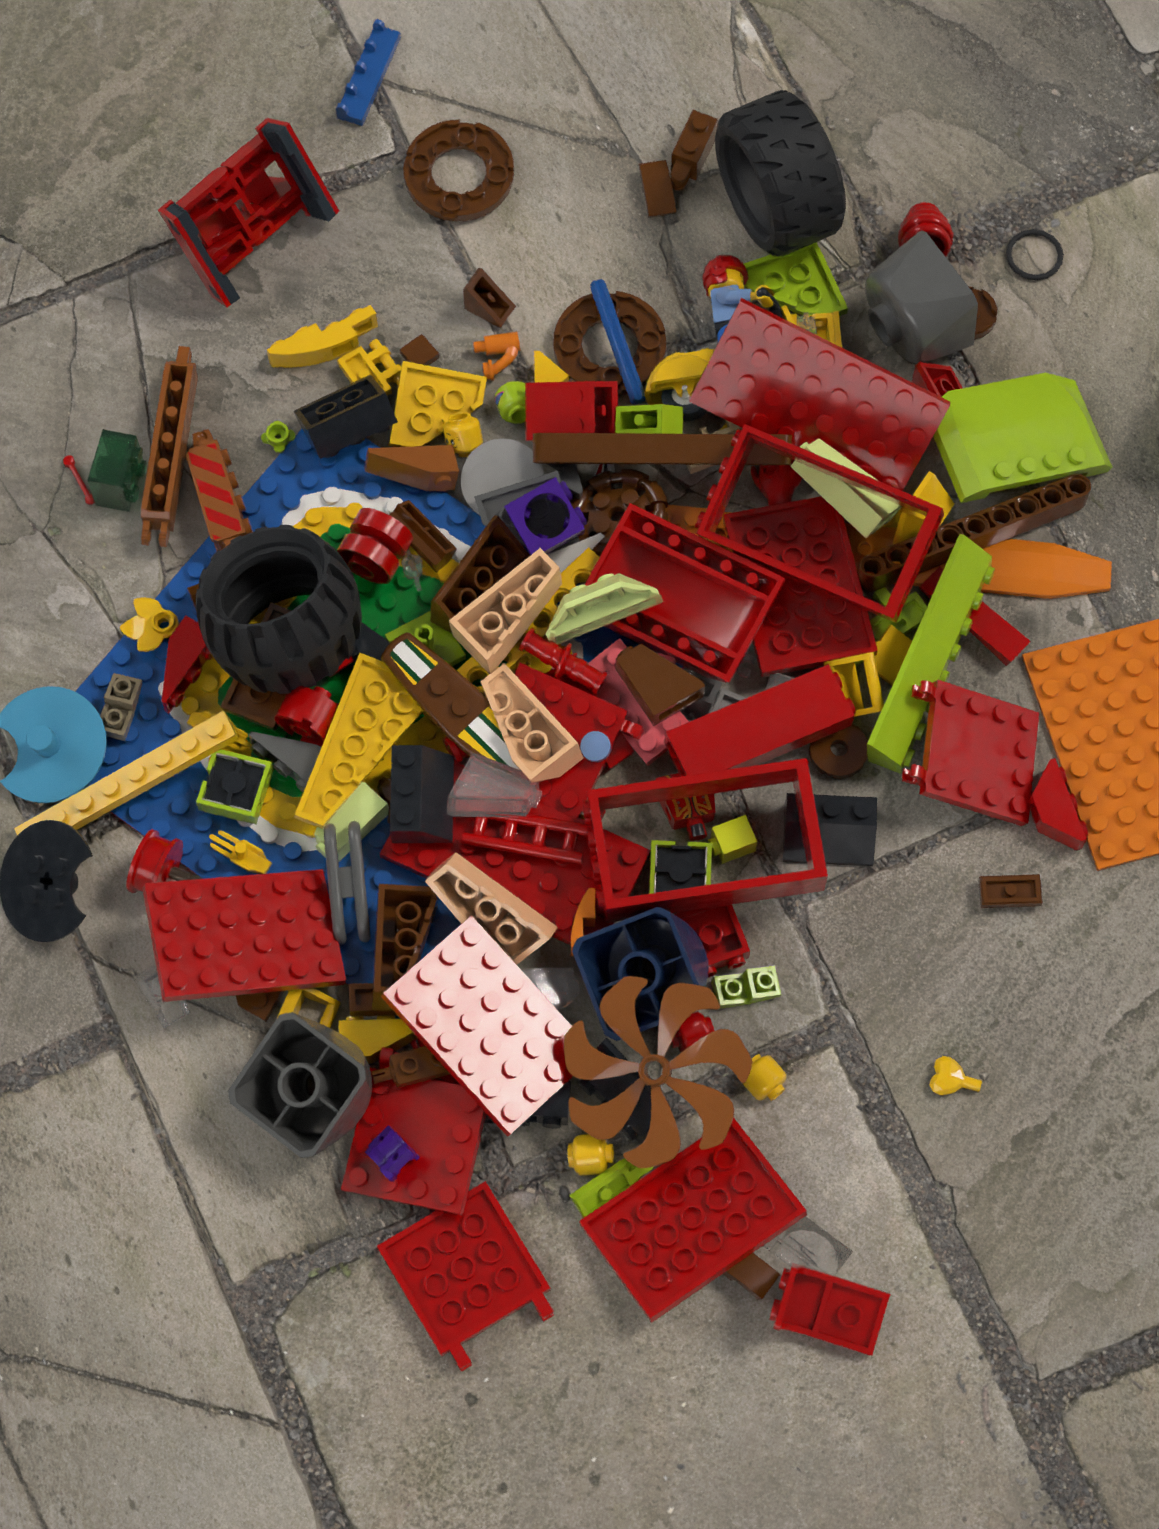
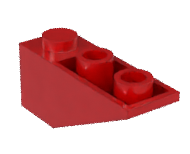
(183, 662)

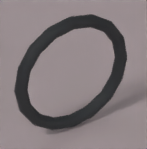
(1032, 276)

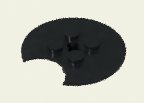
(41, 879)

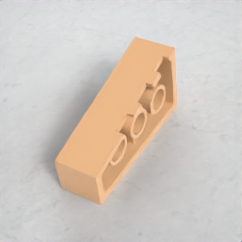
(506, 610)
(501, 914)

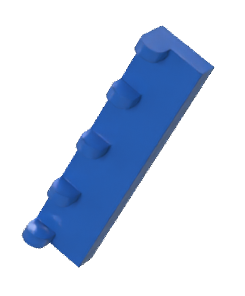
(368, 74)

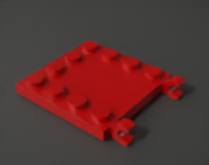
(579, 715)
(976, 752)
(438, 1124)
(465, 1272)

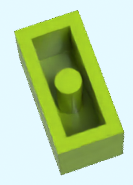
(649, 419)

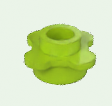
(275, 429)

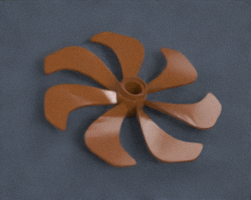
(610, 1117)

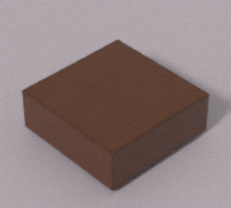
(419, 351)

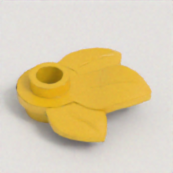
(146, 624)

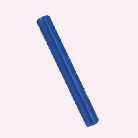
(618, 342)

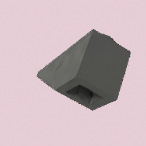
(288, 756)

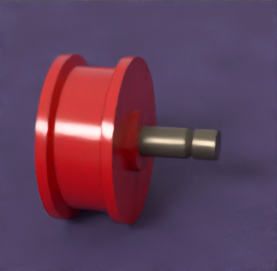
(156, 862)

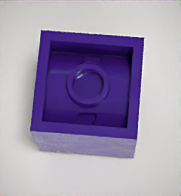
(554, 491)

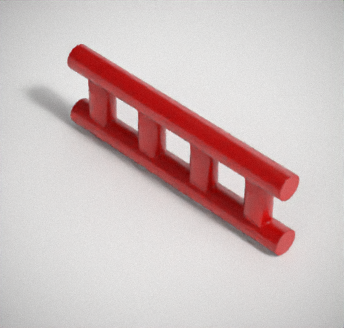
(537, 847)

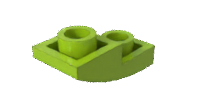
(746, 987)

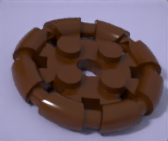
(611, 500)

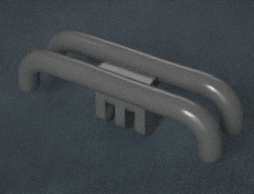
(346, 882)

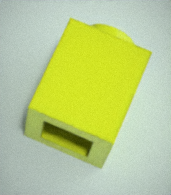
(733, 839)

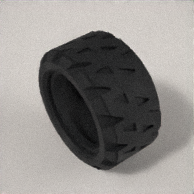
(780, 173)

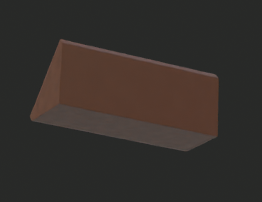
(485, 563)

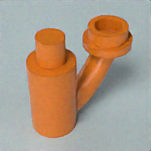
(498, 344)

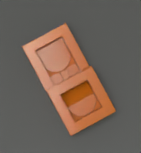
(584, 916)

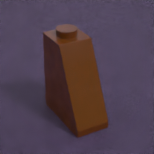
(657, 683)

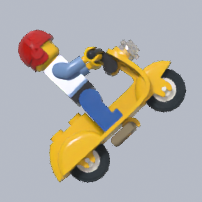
(679, 373)

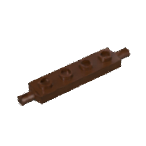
(410, 1068)

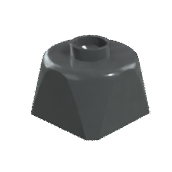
(921, 302)
(276, 1078)

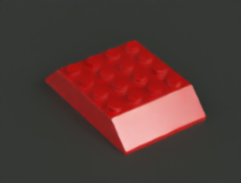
(708, 593)

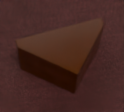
(486, 299)

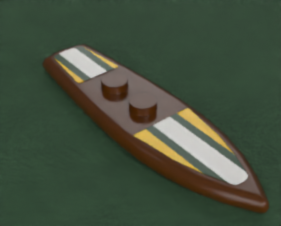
(447, 698)

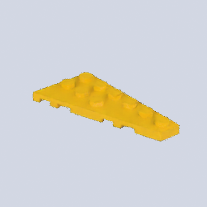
(364, 728)

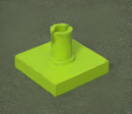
(433, 637)

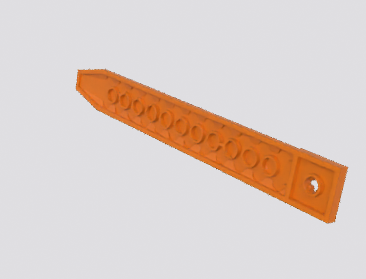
(1019, 565)

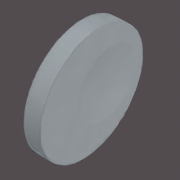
(496, 466)

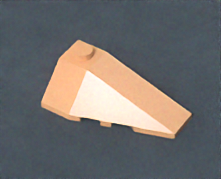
(530, 731)

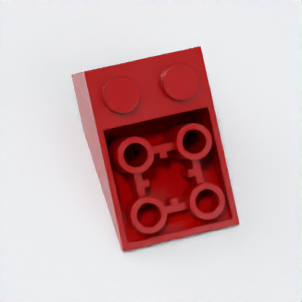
(570, 407)

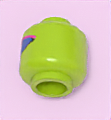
(511, 401)

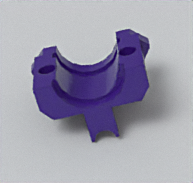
(390, 1153)

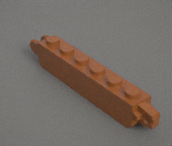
(169, 447)

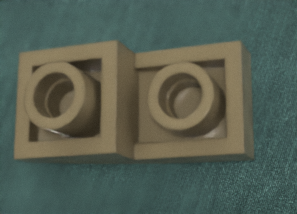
(120, 705)

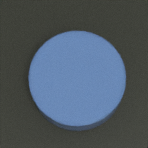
(595, 746)

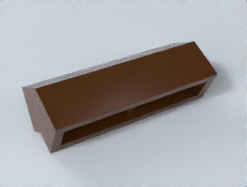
(427, 539)

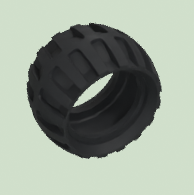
(266, 570)

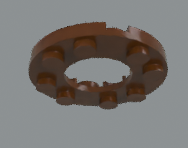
(456, 136)
(632, 313)

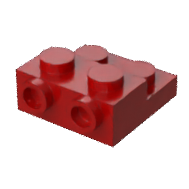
(720, 936)

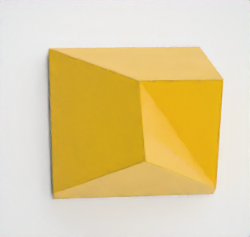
(930, 491)

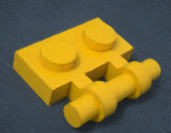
(359, 364)

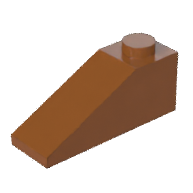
(417, 466)

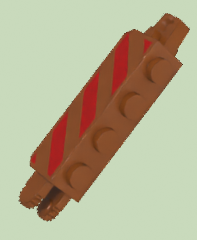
(217, 490)

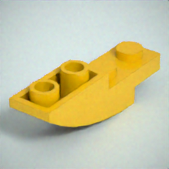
(314, 346)

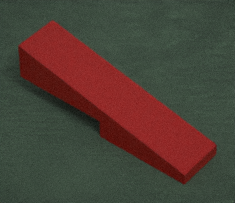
(987, 626)

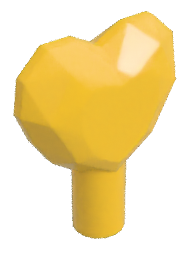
(951, 1078)

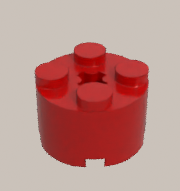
(307, 713)

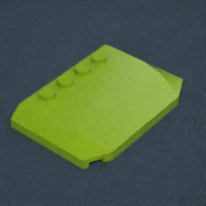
(1017, 435)

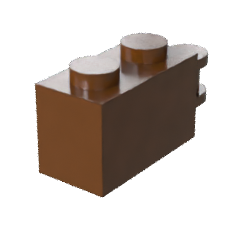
(692, 148)

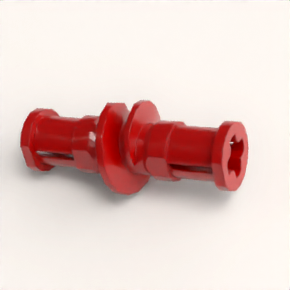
(563, 661)

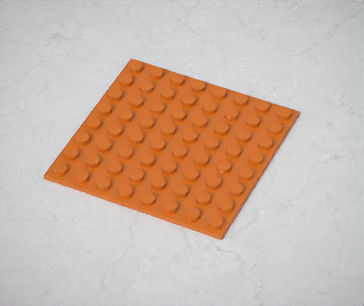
(1105, 730)

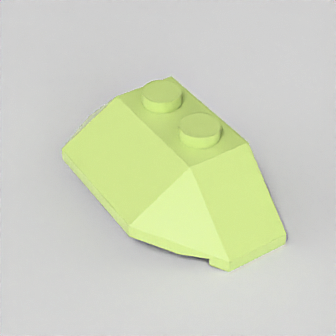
(599, 605)

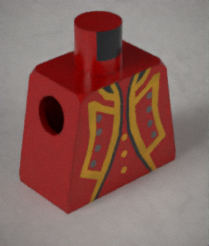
(689, 812)

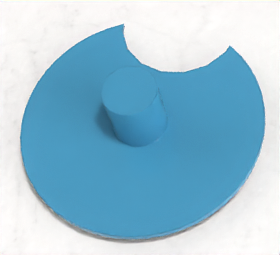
(57, 743)

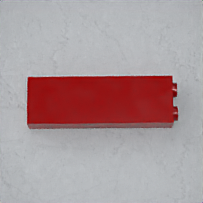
(762, 725)

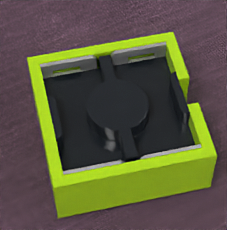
(235, 786)
(679, 866)

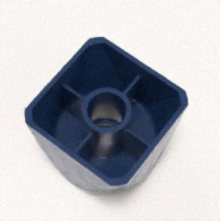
(620, 951)

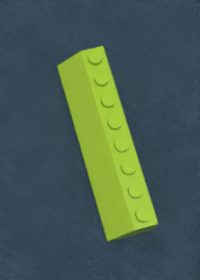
(930, 654)

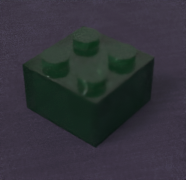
(116, 470)

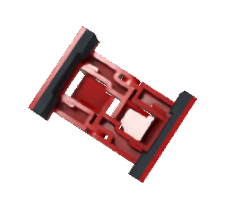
(264, 200)

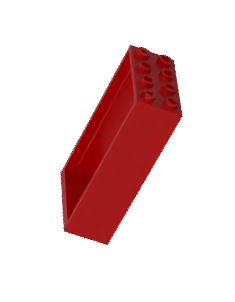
(731, 470)
(714, 894)

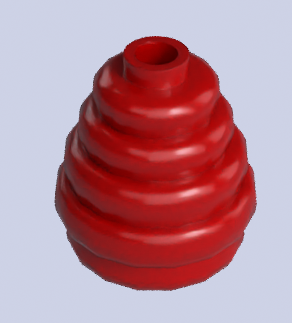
(927, 218)

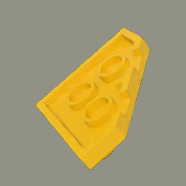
(428, 399)

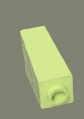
(857, 506)

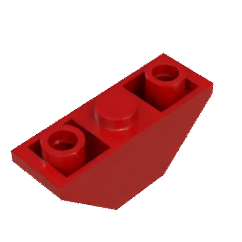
(1056, 809)

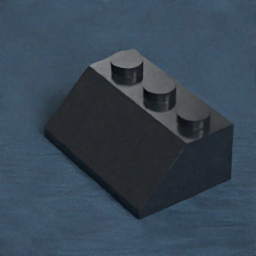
(346, 417)
(420, 795)
(845, 827)
(609, 1088)

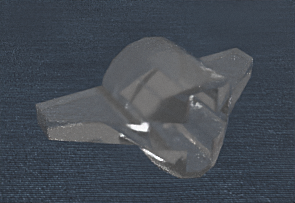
(412, 568)

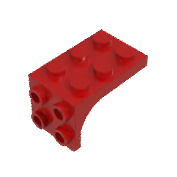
(829, 1308)

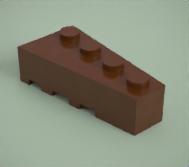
(401, 933)

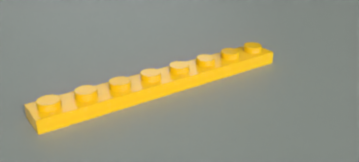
(141, 774)

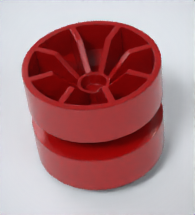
(375, 545)

